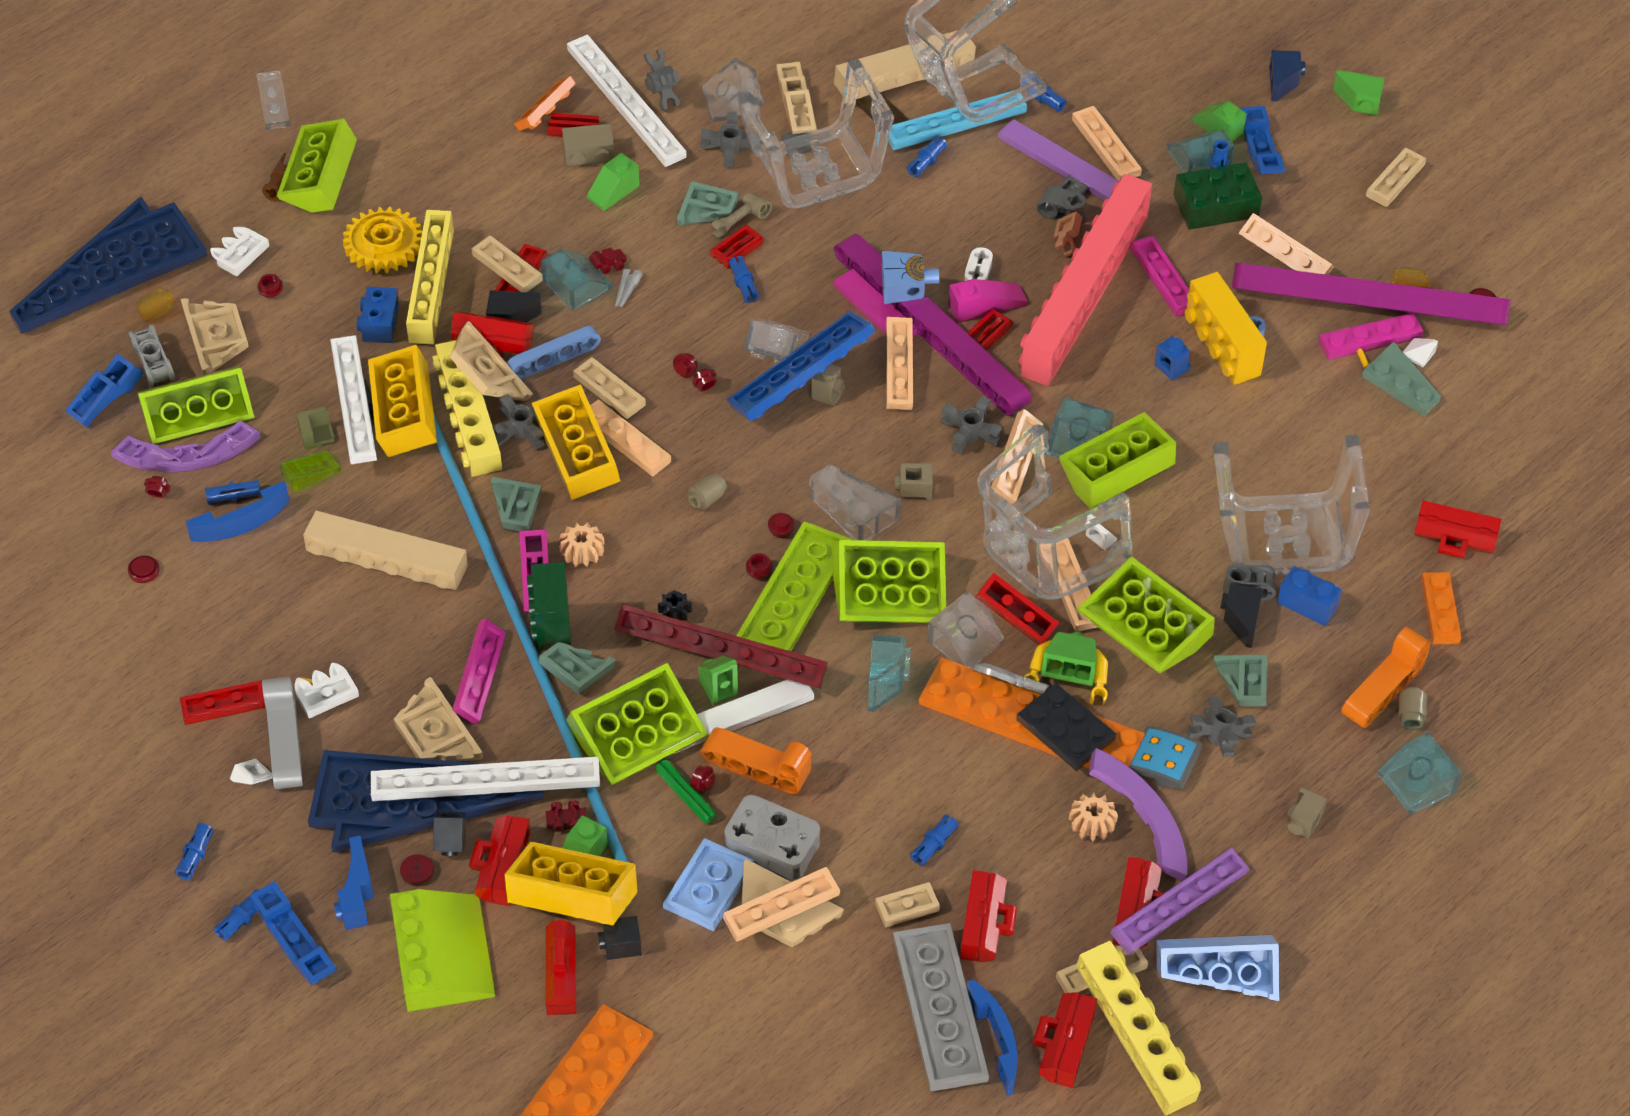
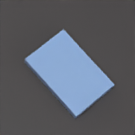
(707, 885)

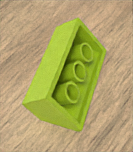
(318, 165)
(195, 405)
(1118, 459)

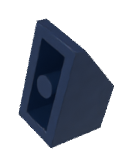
(1285, 72)

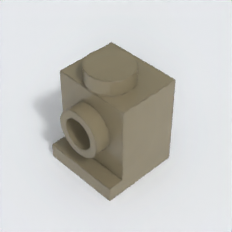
(828, 385)
(915, 480)
(1306, 813)

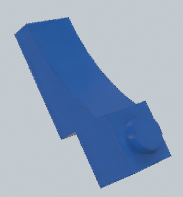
(103, 389)
(356, 889)

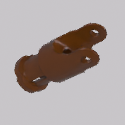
(271, 189)

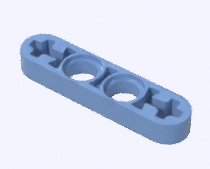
(579, 342)

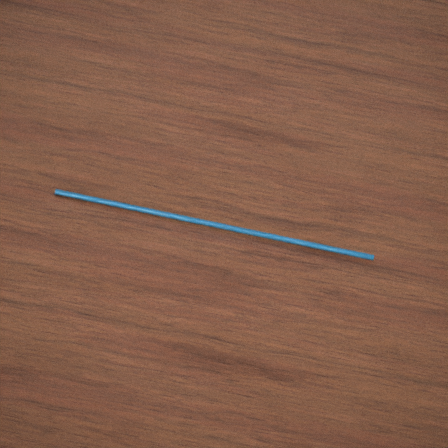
(524, 636)

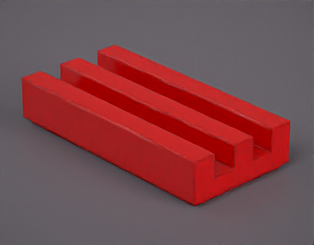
(563, 120)
(739, 248)
(993, 331)

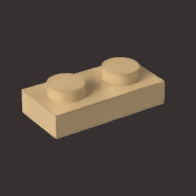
(907, 904)

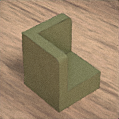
(315, 427)

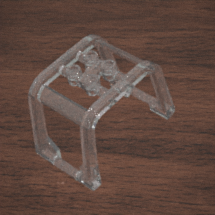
(940, 70)
(773, 151)
(999, 538)
(1342, 548)

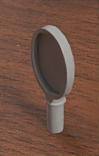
(1013, 678)

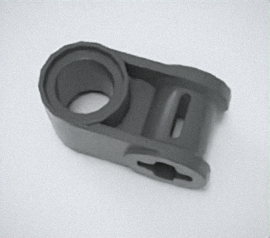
(1060, 202)
(1252, 577)

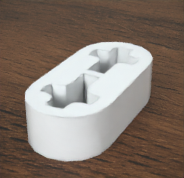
(981, 269)

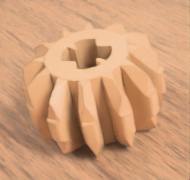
(581, 544)
(1093, 817)

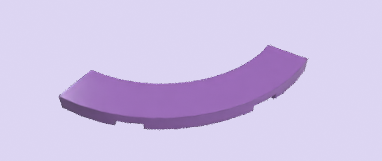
(186, 457)
(1152, 810)

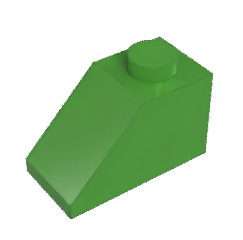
(1359, 91)
(1222, 117)
(614, 182)
(719, 679)
(587, 837)

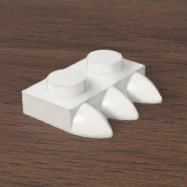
(240, 251)
(325, 691)

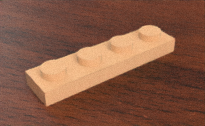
(1106, 143)
(1283, 247)
(899, 363)
(630, 440)
(1010, 481)
(1068, 567)
(781, 904)

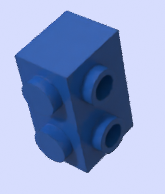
(379, 314)
(1309, 595)

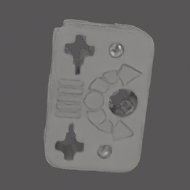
(773, 836)

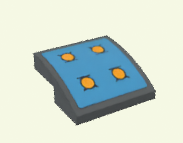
(1166, 757)

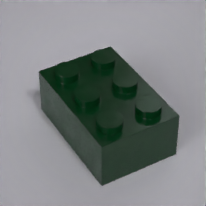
(1217, 195)
(548, 605)

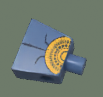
(905, 276)

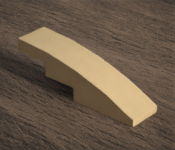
(796, 98)

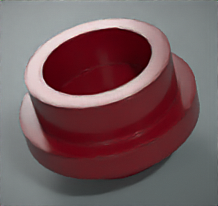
(270, 285)
(685, 365)
(704, 379)
(157, 486)
(781, 525)
(759, 566)
(703, 778)

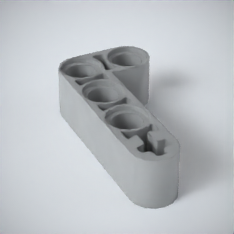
(283, 732)

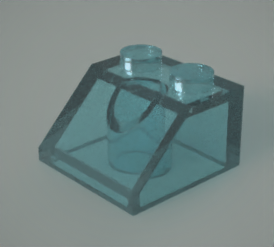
(1195, 151)
(573, 278)
(1075, 425)
(887, 669)
(1420, 773)

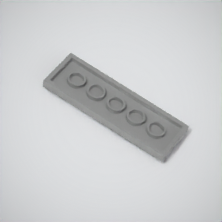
(940, 1007)

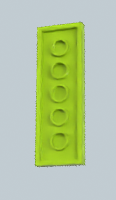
(793, 589)

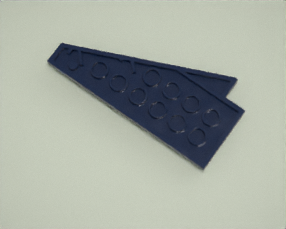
(121, 256)
(345, 801)

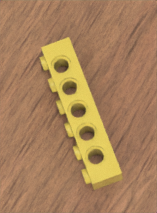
(430, 277)
(467, 415)
(1168, 1093)

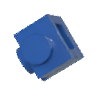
(1176, 351)

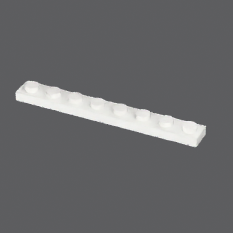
(626, 100)
(485, 778)

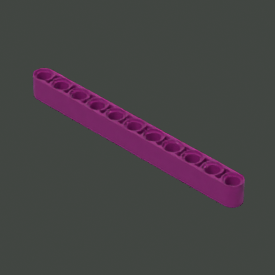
(1371, 293)
(941, 332)

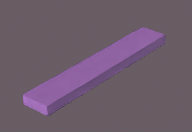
(1057, 158)
(1179, 901)

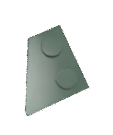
(706, 204)
(515, 502)
(575, 666)
(1244, 677)

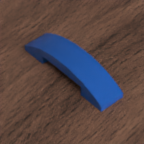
(1260, 141)
(207, 529)
(291, 934)
(984, 1006)

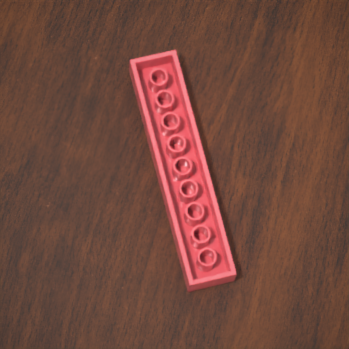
(1084, 280)

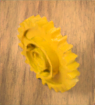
(382, 239)

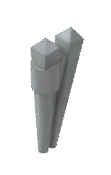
(628, 283)

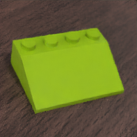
(889, 580)
(1148, 616)
(636, 724)
(441, 948)

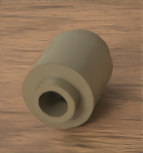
(707, 491)
(1412, 708)

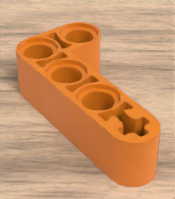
(1388, 679)
(757, 761)

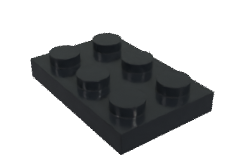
(1065, 726)

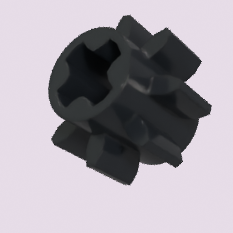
(675, 605)

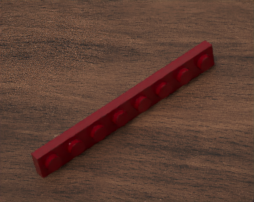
(716, 643)

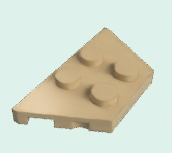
(214, 332)
(486, 367)
(434, 728)
(793, 930)

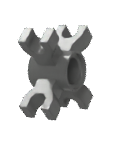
(661, 79)
(729, 139)
(520, 424)
(971, 424)
(1221, 726)

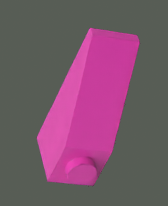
(977, 297)
(533, 551)

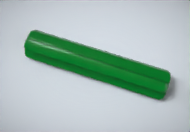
(686, 791)

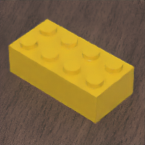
(1225, 328)
(402, 401)
(576, 442)
(571, 883)

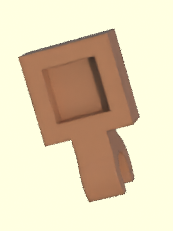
(1066, 230)

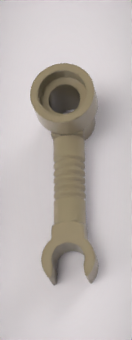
(751, 204)

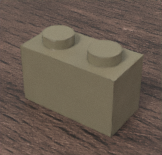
(588, 144)

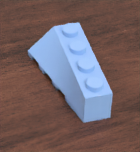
(1225, 963)

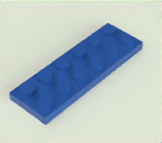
(801, 365)

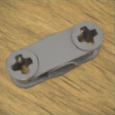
(151, 356)

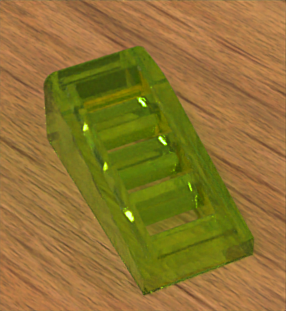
(299, 481)

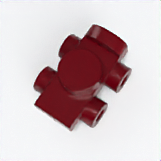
(608, 258)
(564, 818)

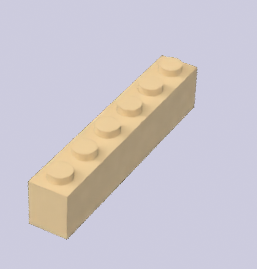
(898, 67)
(385, 550)

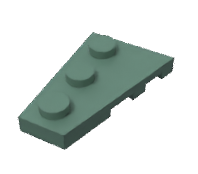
(1402, 380)

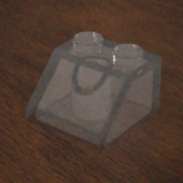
(727, 85)
(773, 339)
(965, 631)

